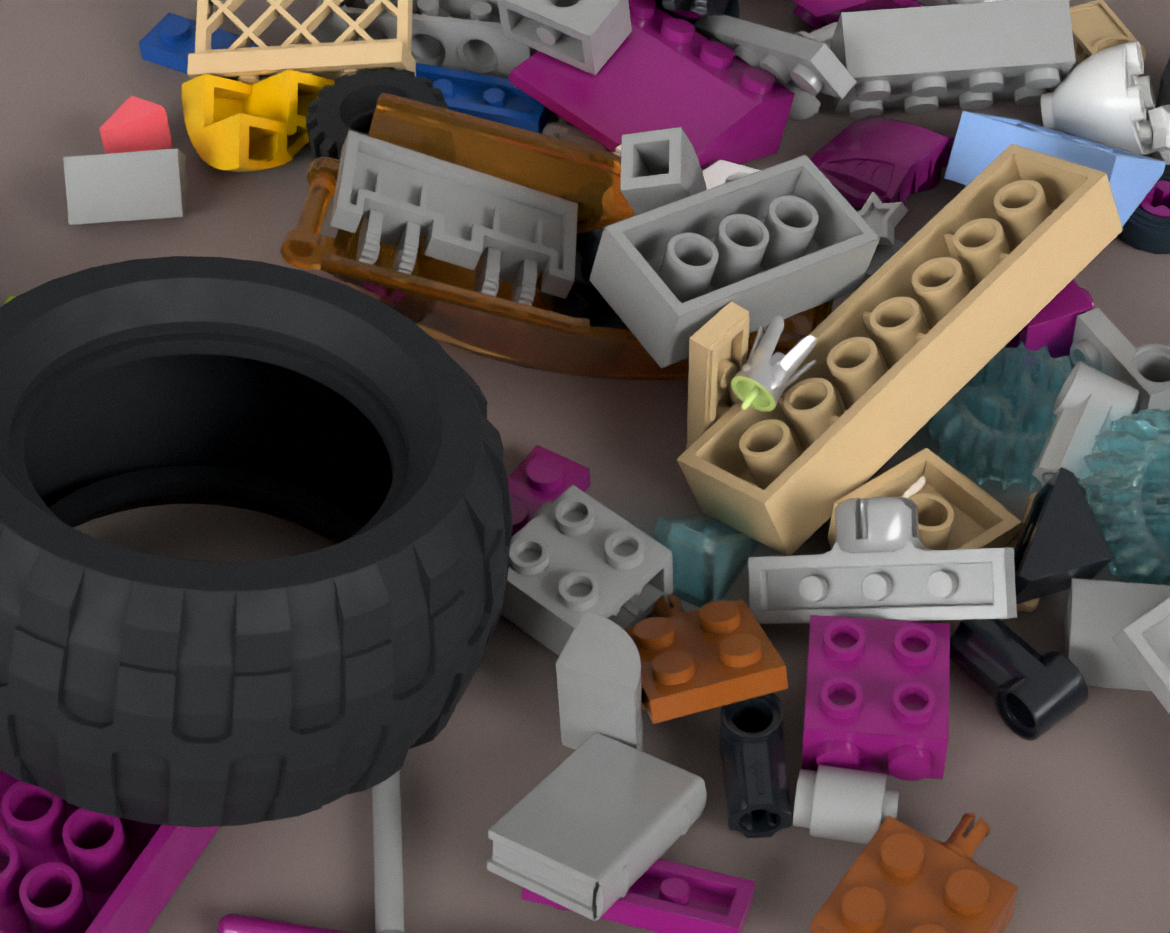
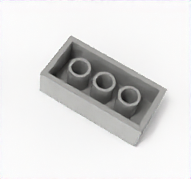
(953, 55)
(760, 241)

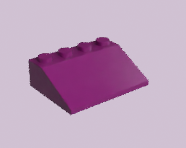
(666, 80)
(85, 868)

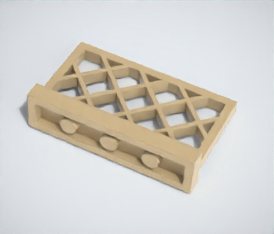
(318, 59)

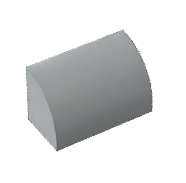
(126, 186)
(1094, 616)
(599, 684)

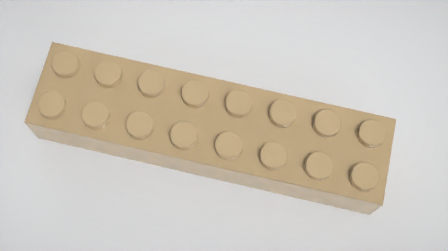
(904, 346)

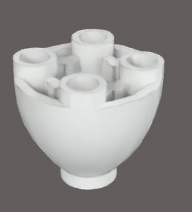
(1105, 100)

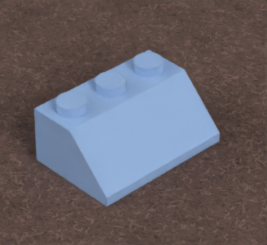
(985, 136)

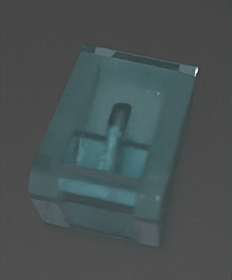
(705, 556)

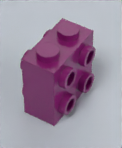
(877, 696)

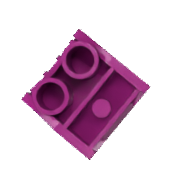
(883, 158)

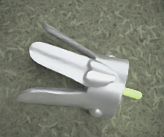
(768, 374)

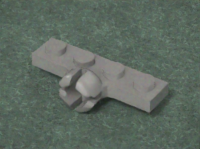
(795, 61)
(883, 573)

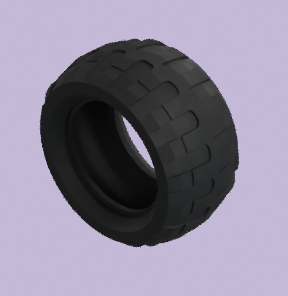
(238, 682)

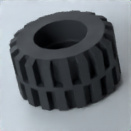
(352, 104)

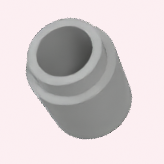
(843, 803)

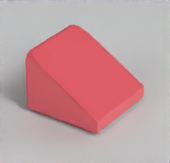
(136, 127)

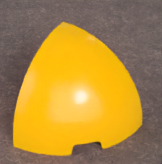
(249, 124)

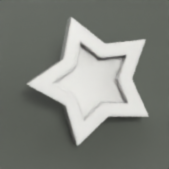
(1160, 125)
(883, 217)

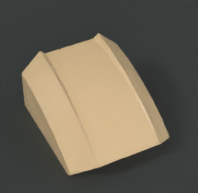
(949, 504)

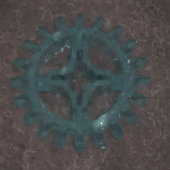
(978, 424)
(1125, 491)

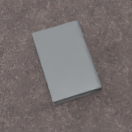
(595, 825)

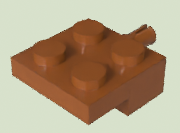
(703, 658)
(919, 886)

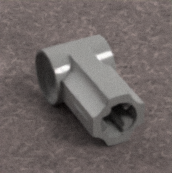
(1083, 410)

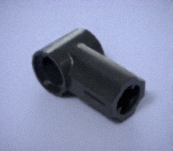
(1027, 687)
(755, 766)

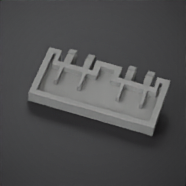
(459, 213)

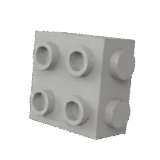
(578, 560)

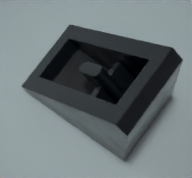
(1058, 540)

